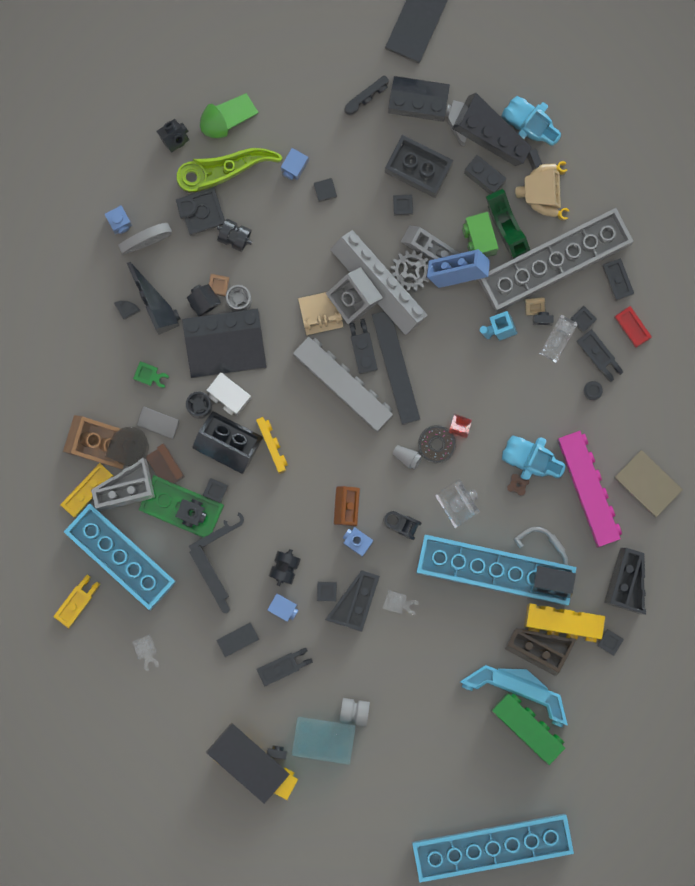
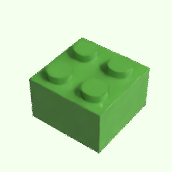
(480, 234)

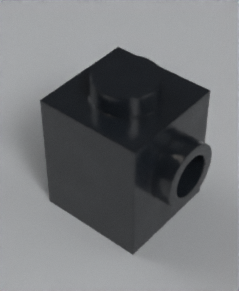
(203, 299)

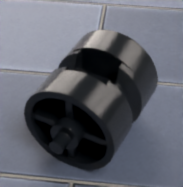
(234, 235)
(284, 567)

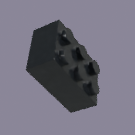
(418, 166)

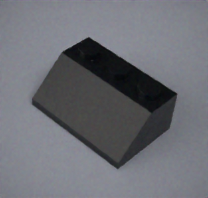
(418, 98)
(227, 442)

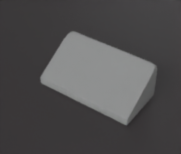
(158, 422)

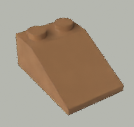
(90, 440)

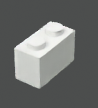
(228, 394)

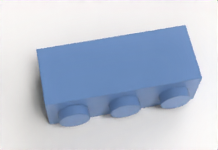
(458, 268)

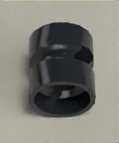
(199, 405)

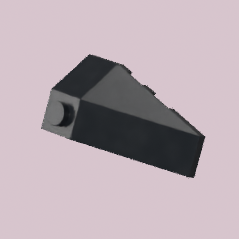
(158, 308)

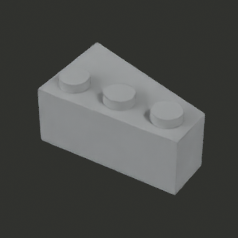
(125, 488)

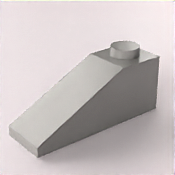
(425, 243)

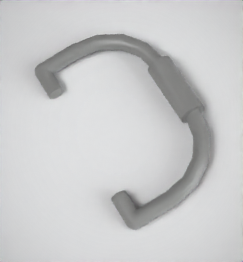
(552, 538)

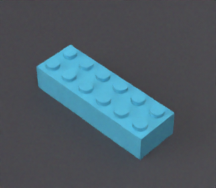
(120, 557)

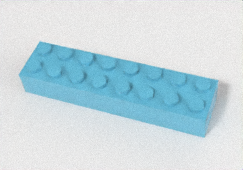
(485, 568)
(492, 848)

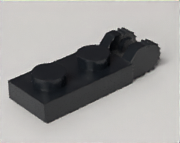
(366, 95)
(363, 349)
(598, 354)
(282, 667)

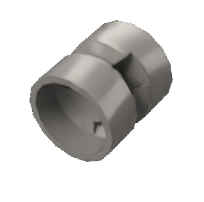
(238, 298)
(354, 712)

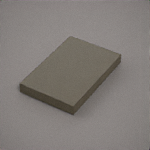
(648, 483)

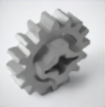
(421, 263)

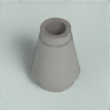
(407, 456)

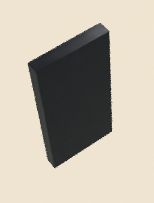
(415, 28)
(247, 763)

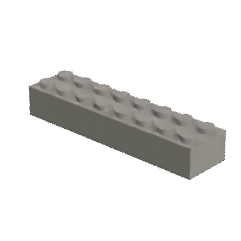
(556, 260)

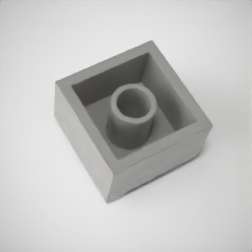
(354, 295)

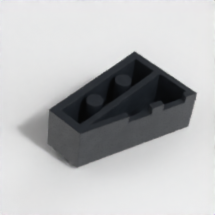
(355, 603)

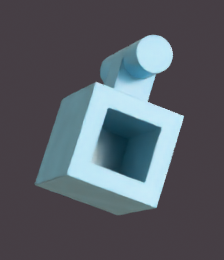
(501, 326)

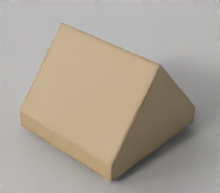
(534, 305)

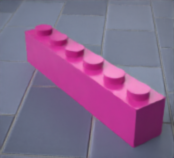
(588, 488)

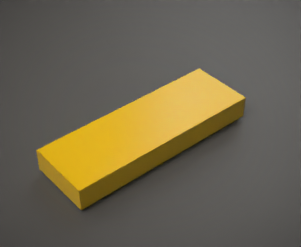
(82, 493)

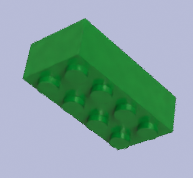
(528, 729)

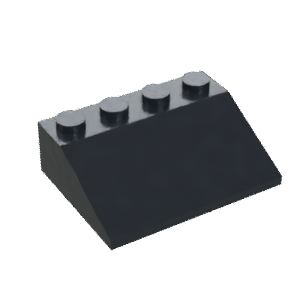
(224, 343)

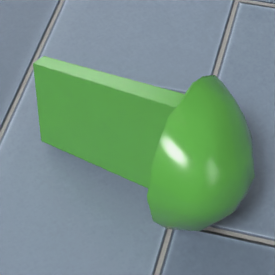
(219, 119)

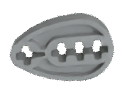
(145, 238)

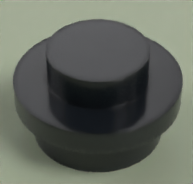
(593, 390)

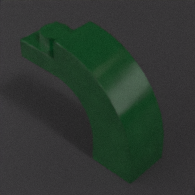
(506, 224)

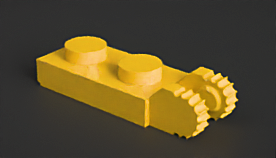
(75, 603)

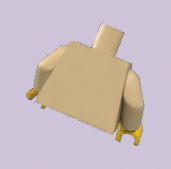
(543, 190)

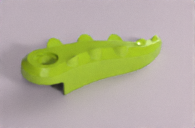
(218, 170)

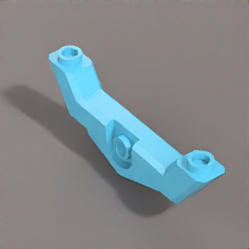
(520, 683)

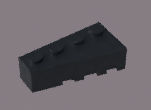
(490, 130)

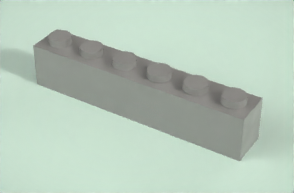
(396, 300)
(341, 383)

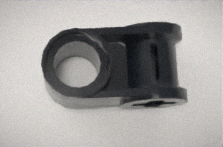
(403, 524)

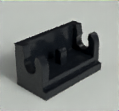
(554, 582)

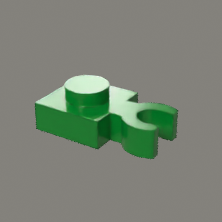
(148, 374)

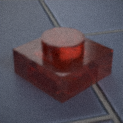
(460, 426)

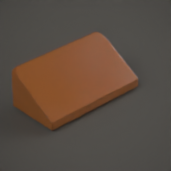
(346, 506)

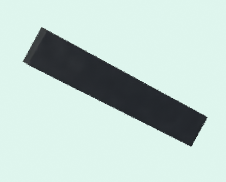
(396, 368)

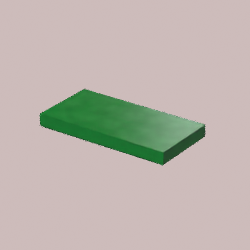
(168, 500)

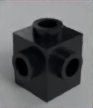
(173, 135)
(184, 510)

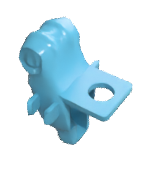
(531, 121)
(532, 458)

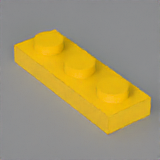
(272, 444)

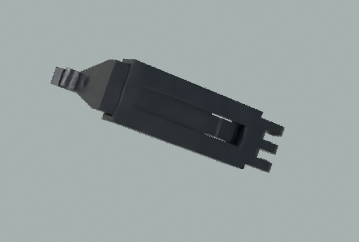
(205, 566)

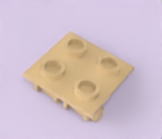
(319, 314)

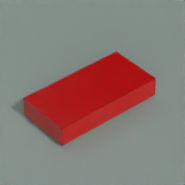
(632, 327)

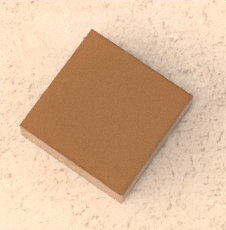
(219, 284)

